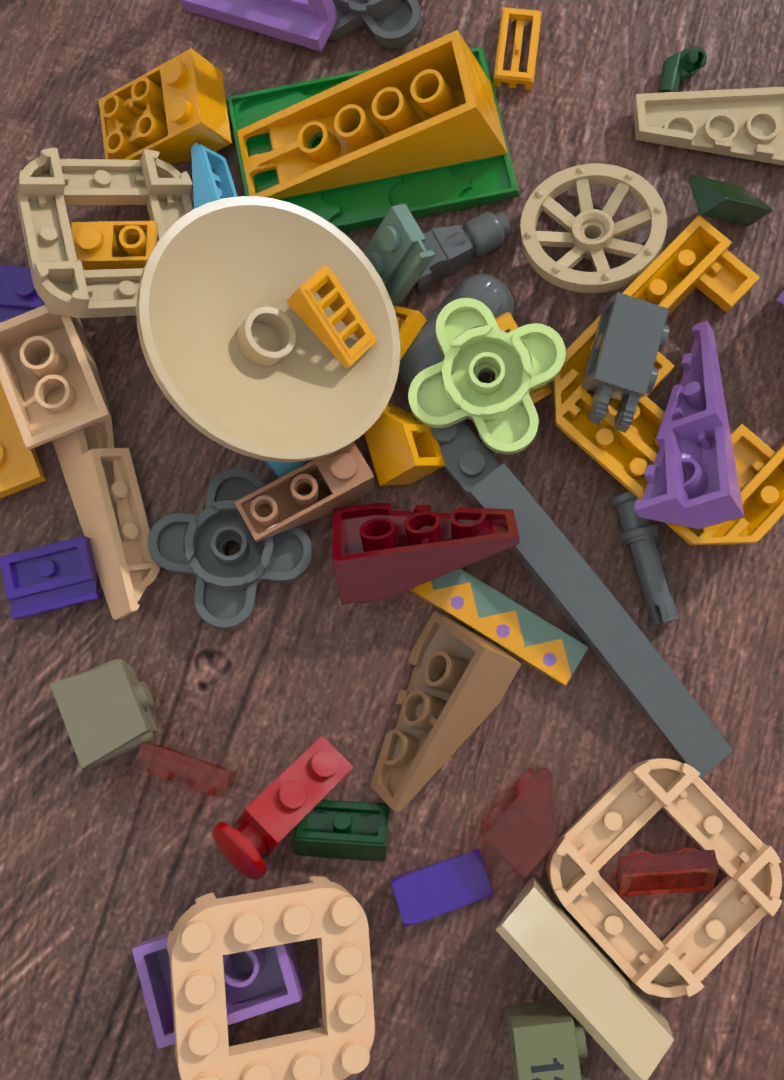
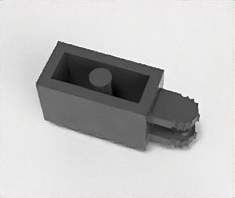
(624, 356)

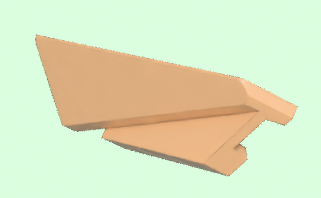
(109, 512)

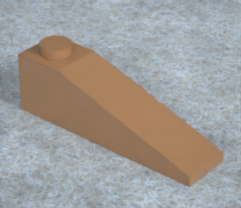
(449, 694)

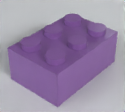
(253, 983)

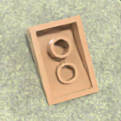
(49, 376)

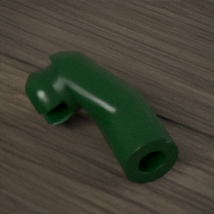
(680, 67)

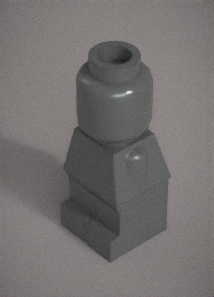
(456, 244)

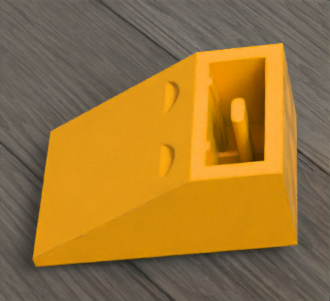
(167, 111)

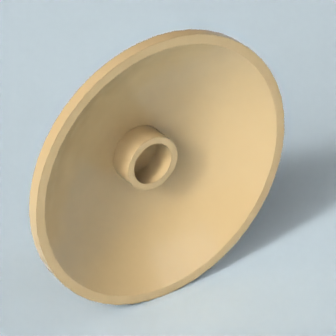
(236, 350)

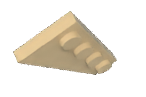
(720, 122)

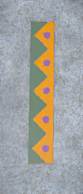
(505, 623)

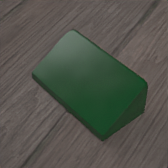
(726, 201)
(344, 831)

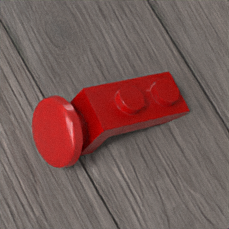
(280, 808)

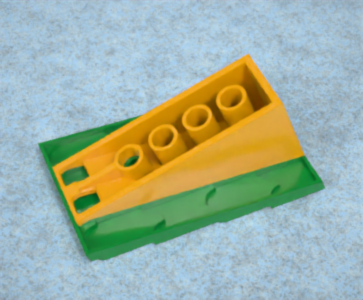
(380, 138)

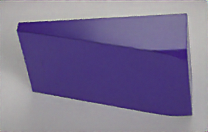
(441, 887)

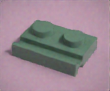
(399, 252)

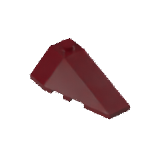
(394, 551)

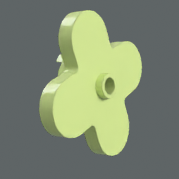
(476, 345)

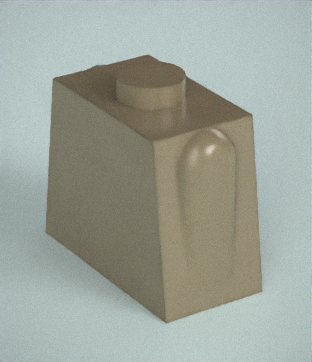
(105, 712)

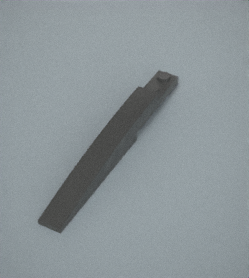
(585, 602)

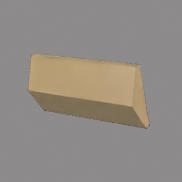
(586, 981)

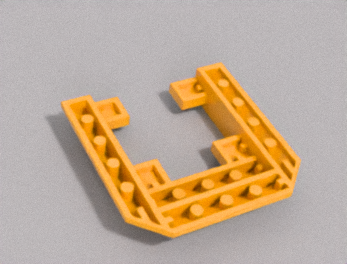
(691, 261)

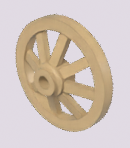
(593, 230)

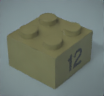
(545, 1041)

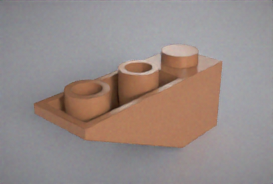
(307, 493)

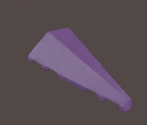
(695, 463)

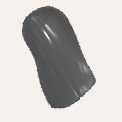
(425, 347)

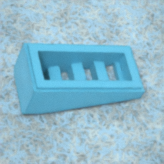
(206, 184)

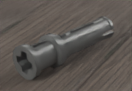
(641, 537)

